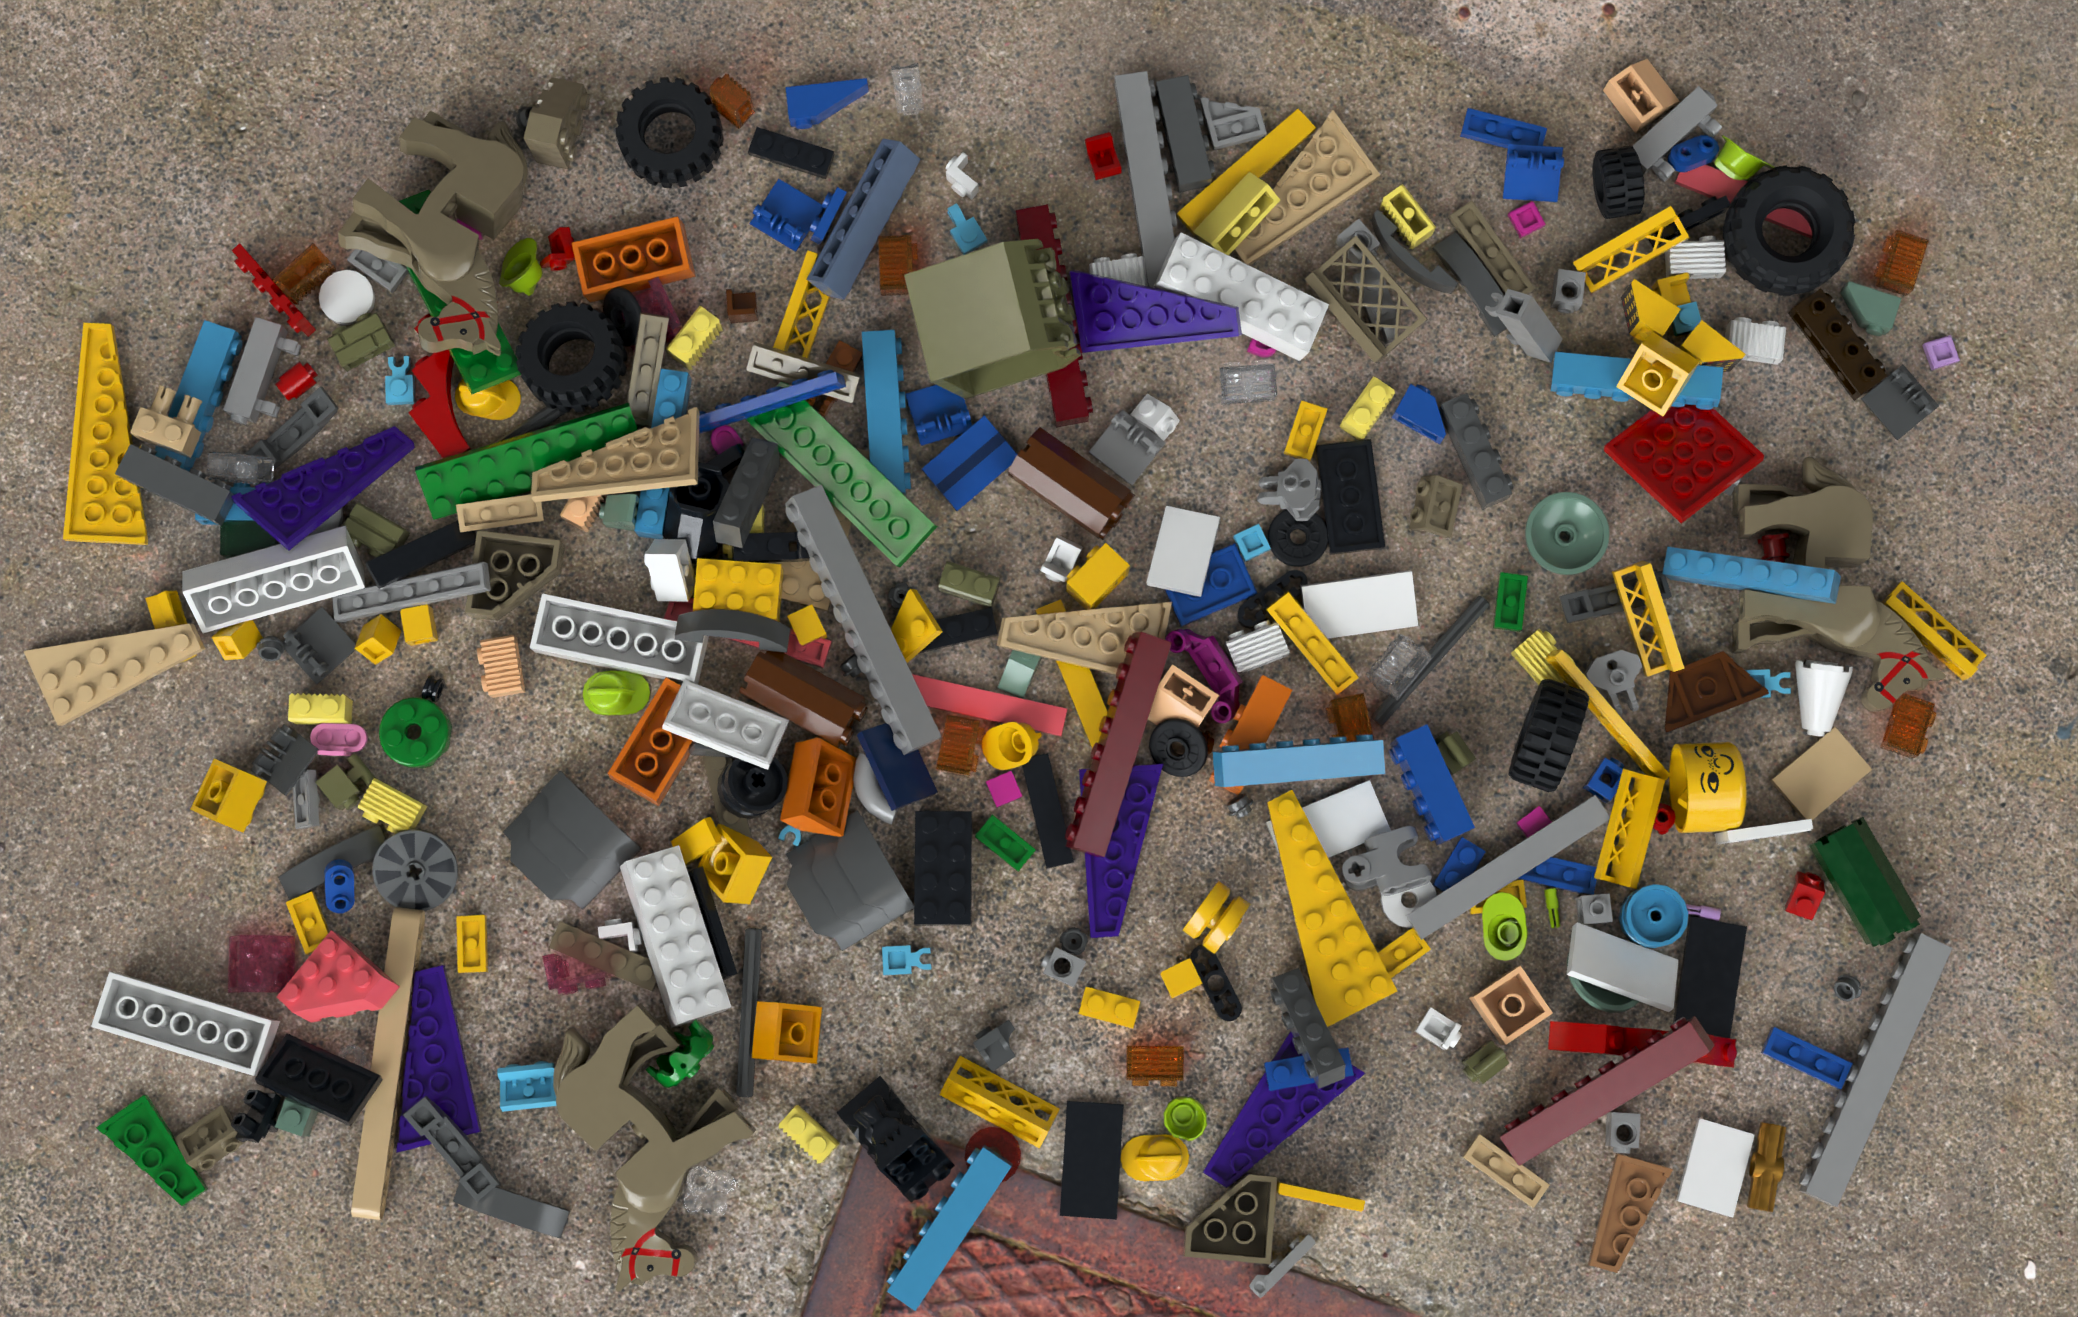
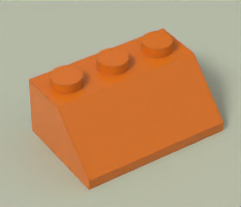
(818, 788)

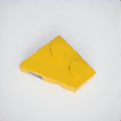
(914, 626)

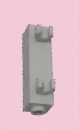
(1674, 128)
(1527, 324)
(256, 370)

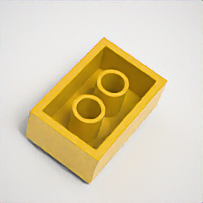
(739, 587)

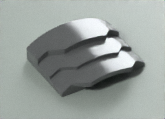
(568, 843)
(846, 884)

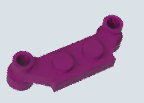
(1215, 668)

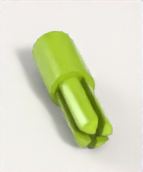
(1552, 902)

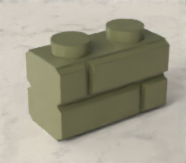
(360, 341)
(374, 531)
(969, 584)

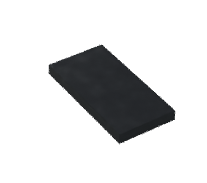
(1350, 497)
(1710, 974)
(318, 1079)
(1091, 1160)

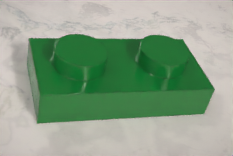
(1510, 602)
(1005, 843)

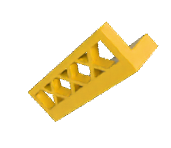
(1626, 240)
(795, 307)
(1658, 616)
(1928, 635)
(1633, 829)
(996, 1105)

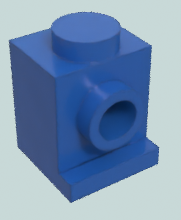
(1595, 786)

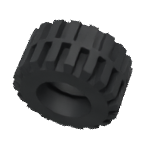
(1618, 182)

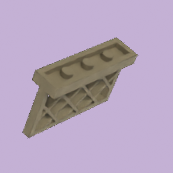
(1346, 313)

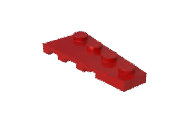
(265, 283)

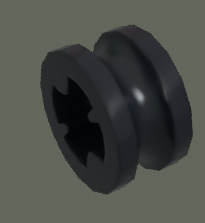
(433, 688)

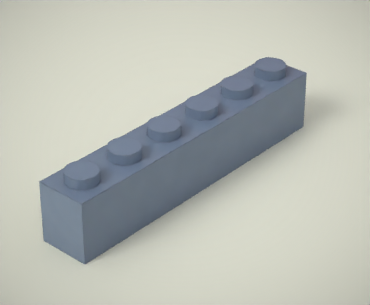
(863, 219)

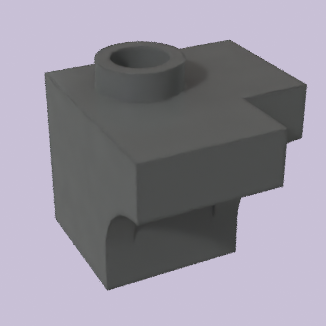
(995, 1046)

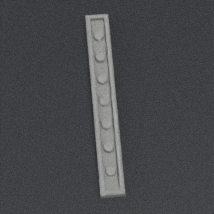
(1508, 867)

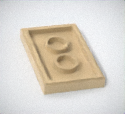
(1821, 774)

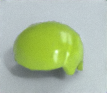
(1185, 1118)

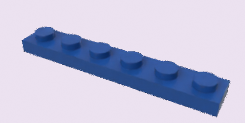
(773, 399)

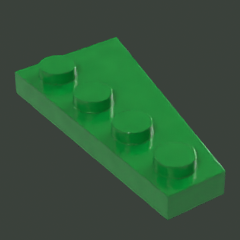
(152, 1147)

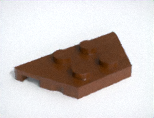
(1708, 689)

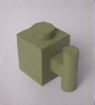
(1454, 751)
(342, 786)
(1484, 1063)

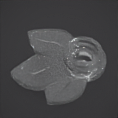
(711, 1194)

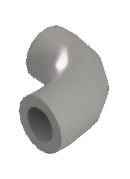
(870, 792)

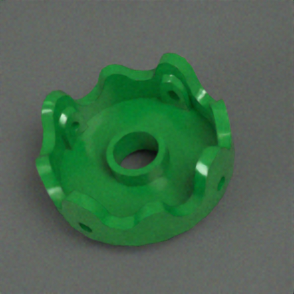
(433, 739)
(685, 1059)

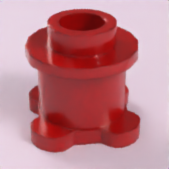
(1774, 547)
(1669, 819)

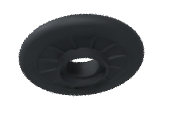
(623, 301)
(1297, 554)
(1186, 733)

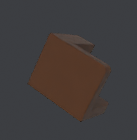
(741, 307)

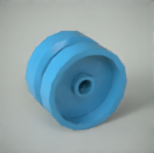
(1636, 919)

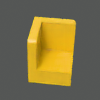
(1673, 289)
(419, 625)
(807, 625)
(378, 639)
(237, 640)
(1180, 978)

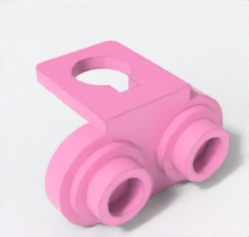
(338, 739)

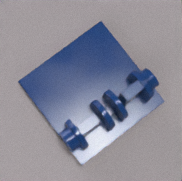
(1533, 172)
(786, 215)
(938, 414)

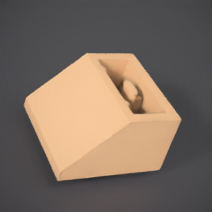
(1640, 94)
(1181, 698)

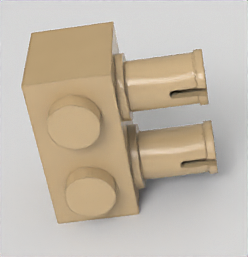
(174, 433)

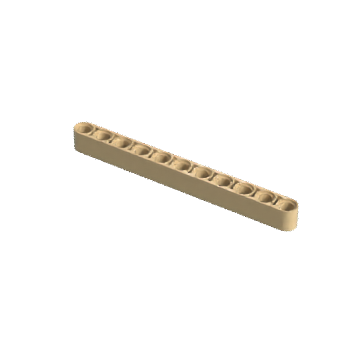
(389, 1062)

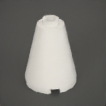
(1820, 693)

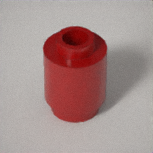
(297, 380)

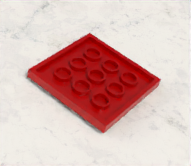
(1684, 457)

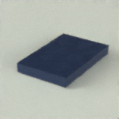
(900, 776)

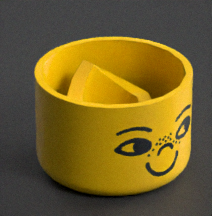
(1707, 787)

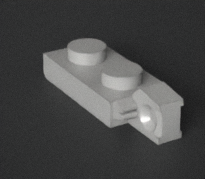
(1371, 294)
(1280, 1266)

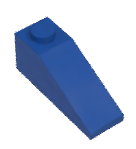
(819, 101)

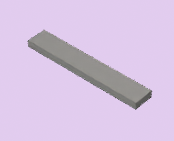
(412, 592)

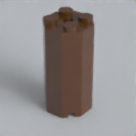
(1070, 483)
(804, 696)

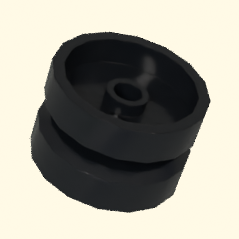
(751, 800)

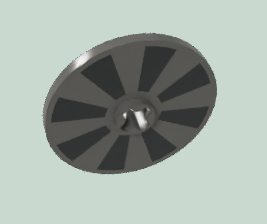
(423, 850)

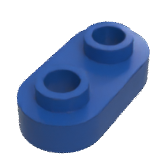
(1698, 152)
(339, 888)

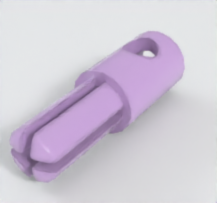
(1704, 912)

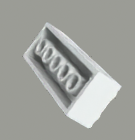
(1267, 307)
(273, 580)
(615, 640)
(675, 936)
(185, 1023)

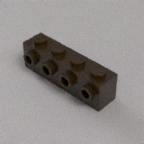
(1838, 344)

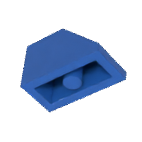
(1421, 413)

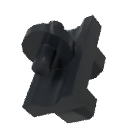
(259, 1117)

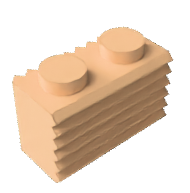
(582, 511)
(501, 666)

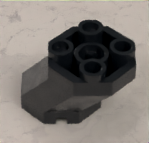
(693, 511)

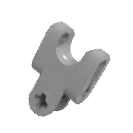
(1382, 866)

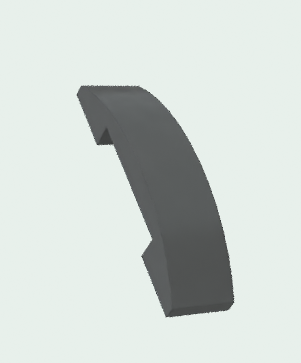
(1472, 276)
(1436, 280)
(299, 429)
(1605, 600)
(733, 625)
(310, 873)
(454, 1146)
(517, 1210)

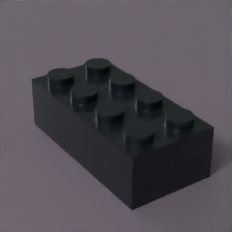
(943, 868)

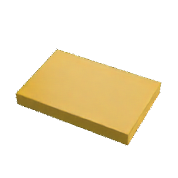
(1320, 1196)

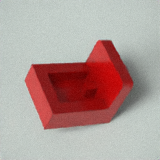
(1102, 156)
(561, 250)
(1805, 895)

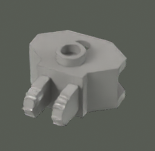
(1296, 490)
(1615, 681)

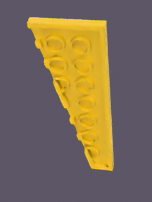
(98, 501)
(1336, 947)

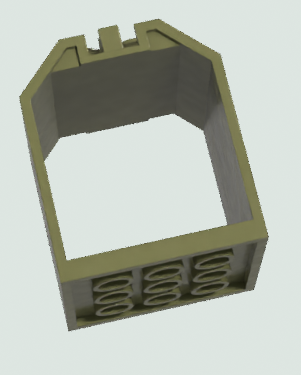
(993, 317)

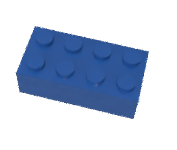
(1431, 785)

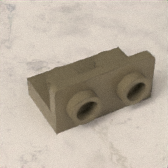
(1436, 505)
(208, 1140)

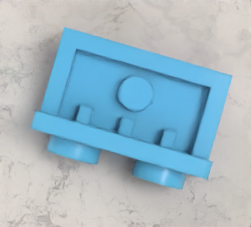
(526, 1086)

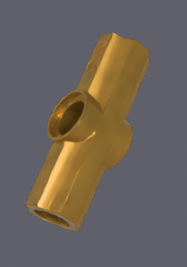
(1766, 1167)

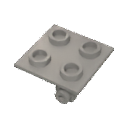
(1127, 447)

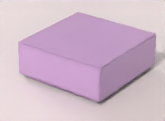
(1941, 352)

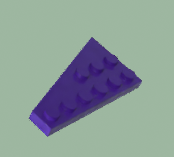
(1132, 315)
(317, 490)
(1112, 876)
(435, 1059)
(1269, 1120)

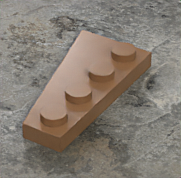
(1627, 1201)

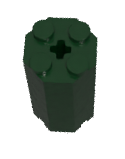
(1866, 882)

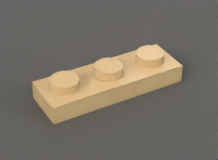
(498, 513)
(1505, 1171)

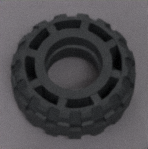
(1812, 197)

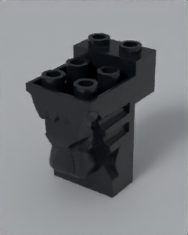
(895, 1140)

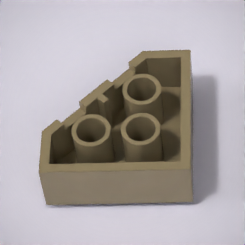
(557, 123)
(516, 571)
(1236, 1223)

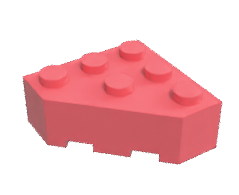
(336, 982)

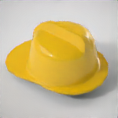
(492, 403)
(1010, 745)
(1154, 1157)

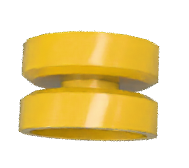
(1216, 917)

